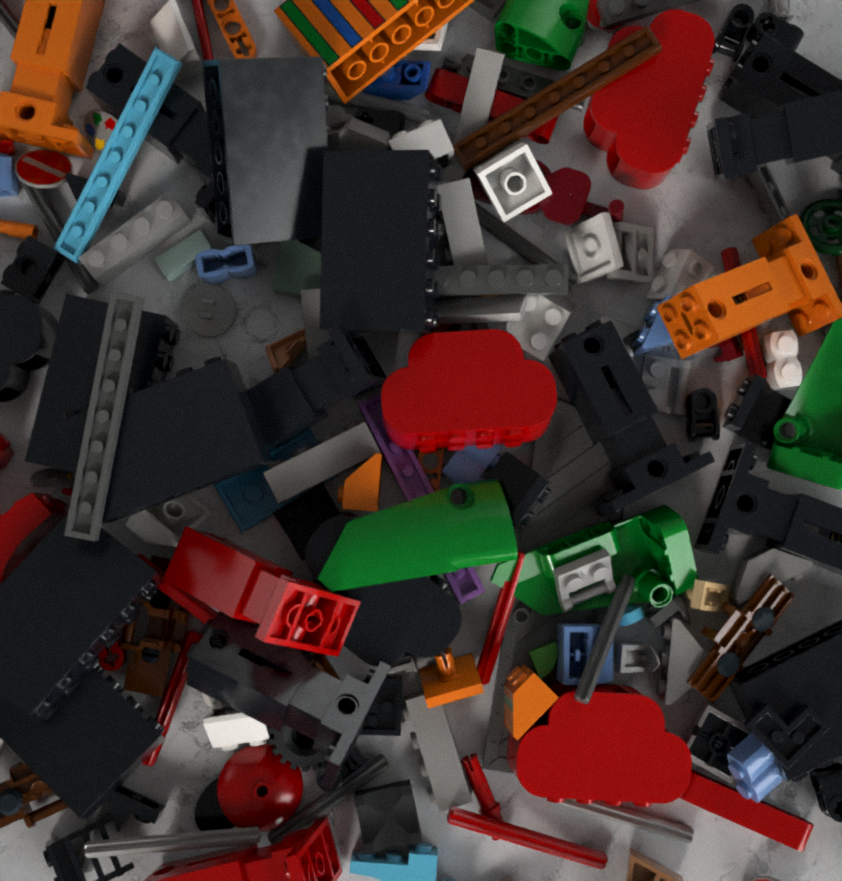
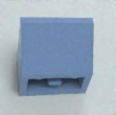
(654, 333)
(574, 648)

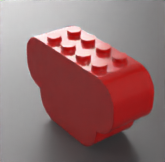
(650, 110)
(467, 393)
(601, 750)

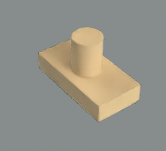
(708, 595)

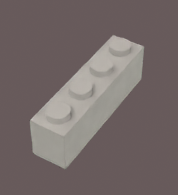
(460, 224)
(134, 239)
(321, 462)
(438, 751)

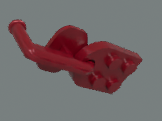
(568, 199)

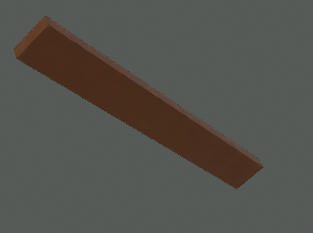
(557, 98)

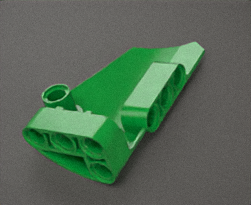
(542, 31)
(817, 416)
(424, 538)
(646, 546)

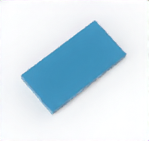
(249, 494)

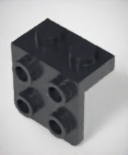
(756, 411)
(521, 488)

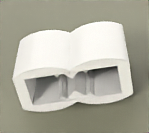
(780, 355)

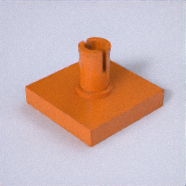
(450, 679)

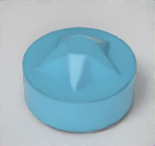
(632, 614)

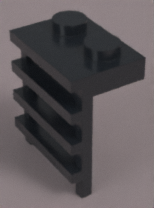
(65, 862)

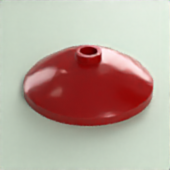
(239, 784)

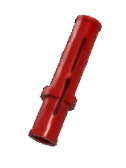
(481, 788)

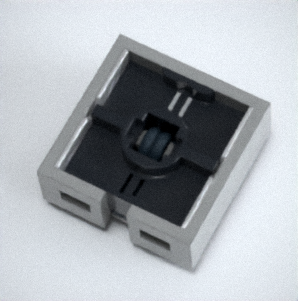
(712, 750)

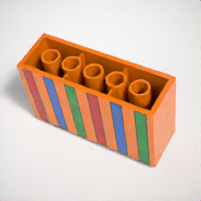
(362, 36)

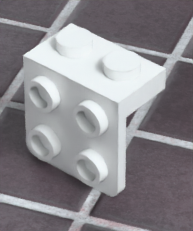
(678, 272)

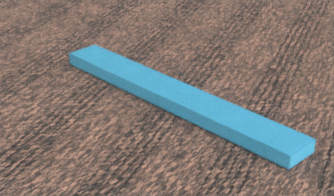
(118, 154)

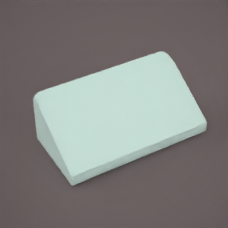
(182, 255)

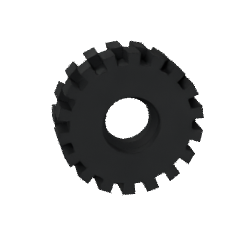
(295, 749)

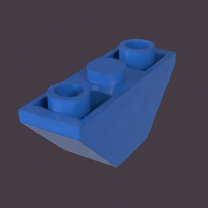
(401, 81)

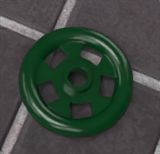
(825, 231)

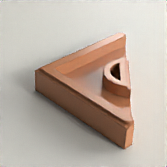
(284, 351)

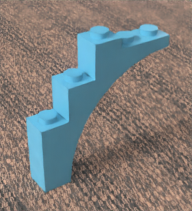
(418, 866)

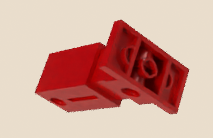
(261, 592)
(300, 856)

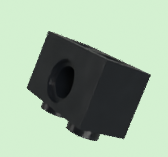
(47, 266)

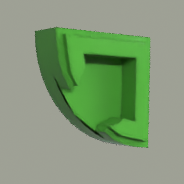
(544, 658)

